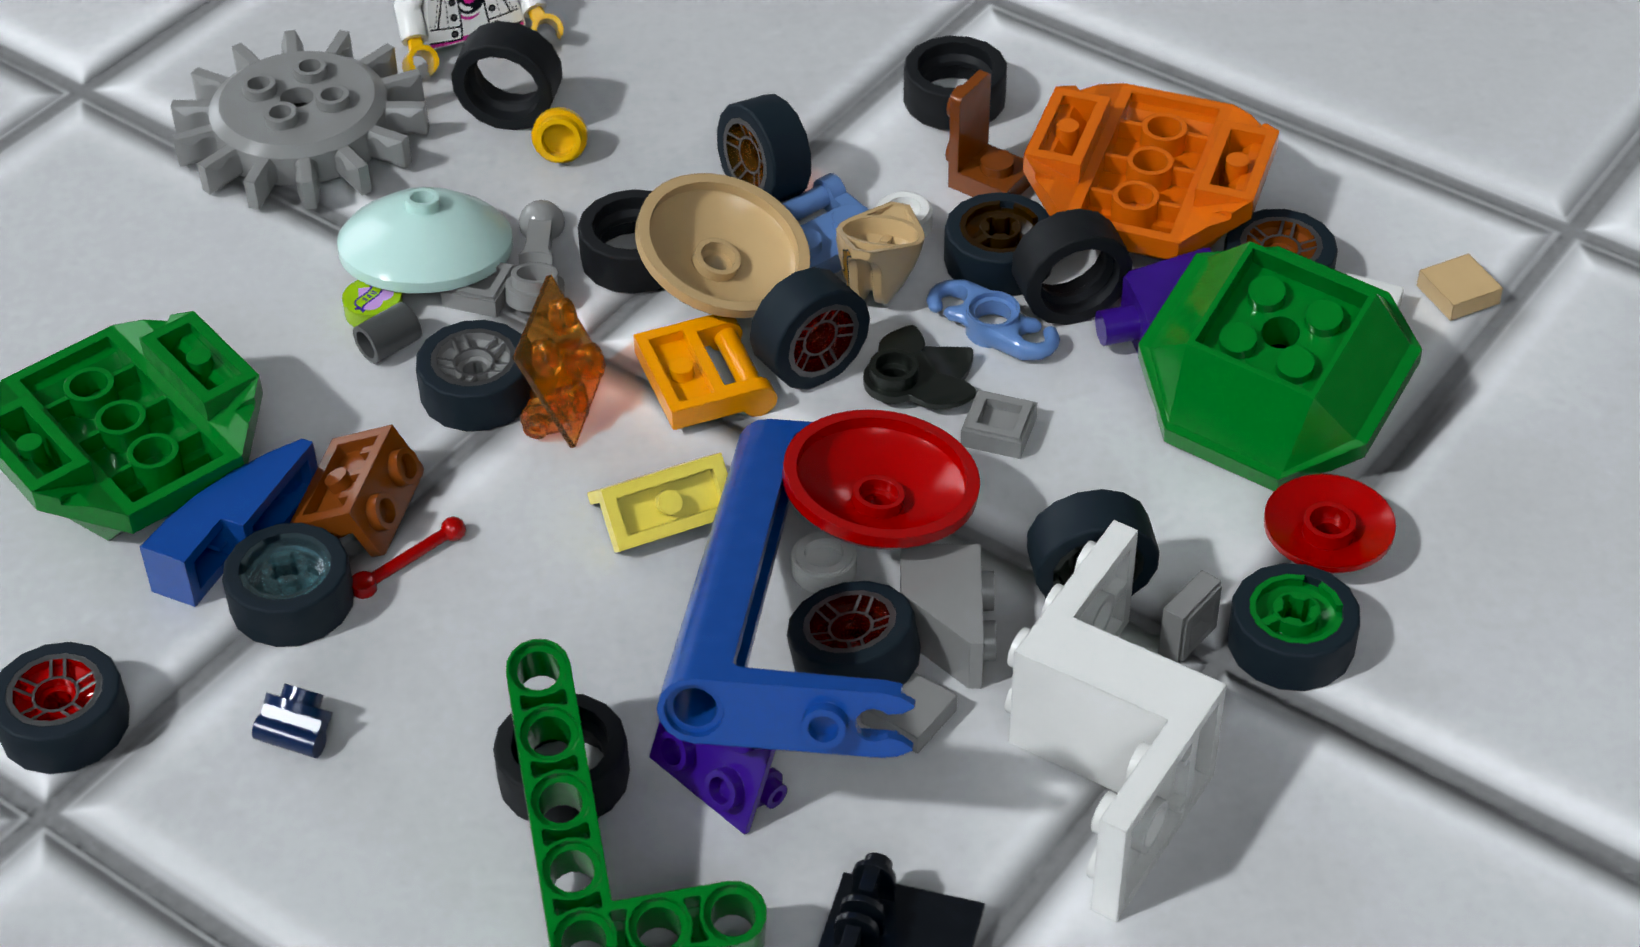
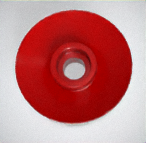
(1329, 523)

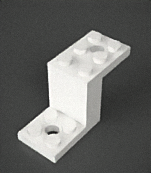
(1114, 716)

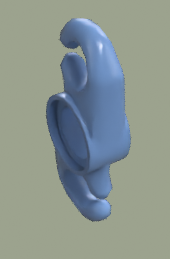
(1002, 337)

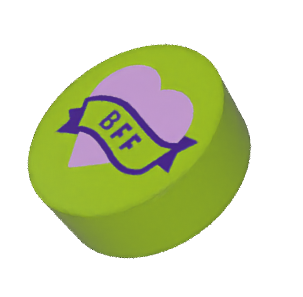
(365, 301)

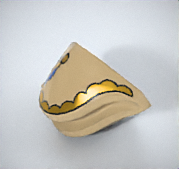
(879, 249)

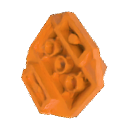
(1152, 162)

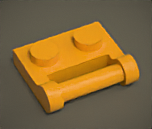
(687, 379)

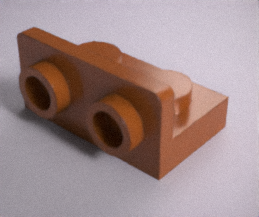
(362, 487)

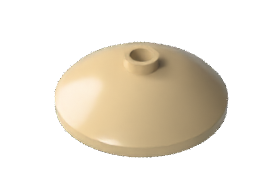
(718, 242)

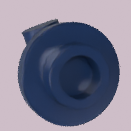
(293, 721)

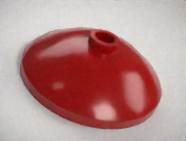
(880, 479)

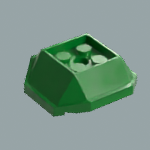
(1268, 407)
(128, 423)

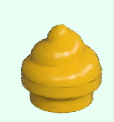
(559, 135)

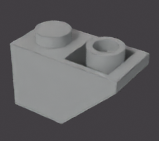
(948, 606)

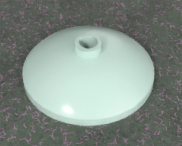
(424, 241)

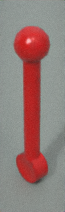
(366, 582)

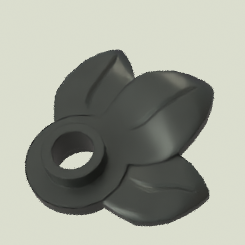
(919, 373)

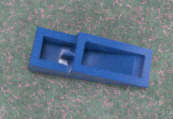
(192, 544)

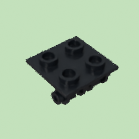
(880, 913)

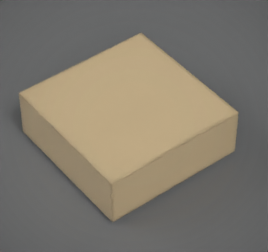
(1459, 286)

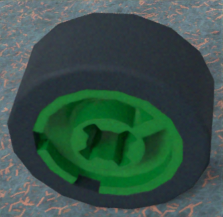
(1293, 626)

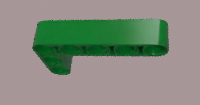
(578, 843)

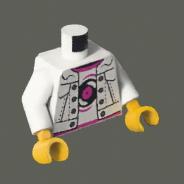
(452, 21)

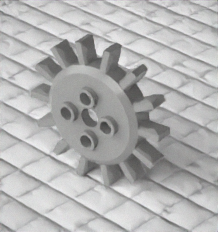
(257, 132)

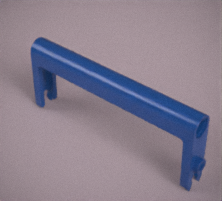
(708, 684)

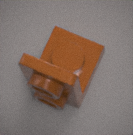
(974, 163)

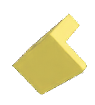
(662, 501)

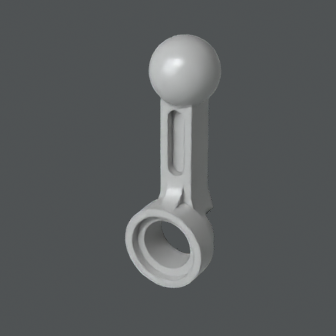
(540, 224)

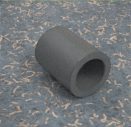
(387, 332)

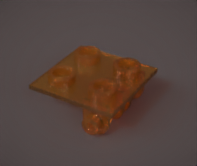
(559, 366)

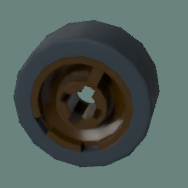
(984, 236)

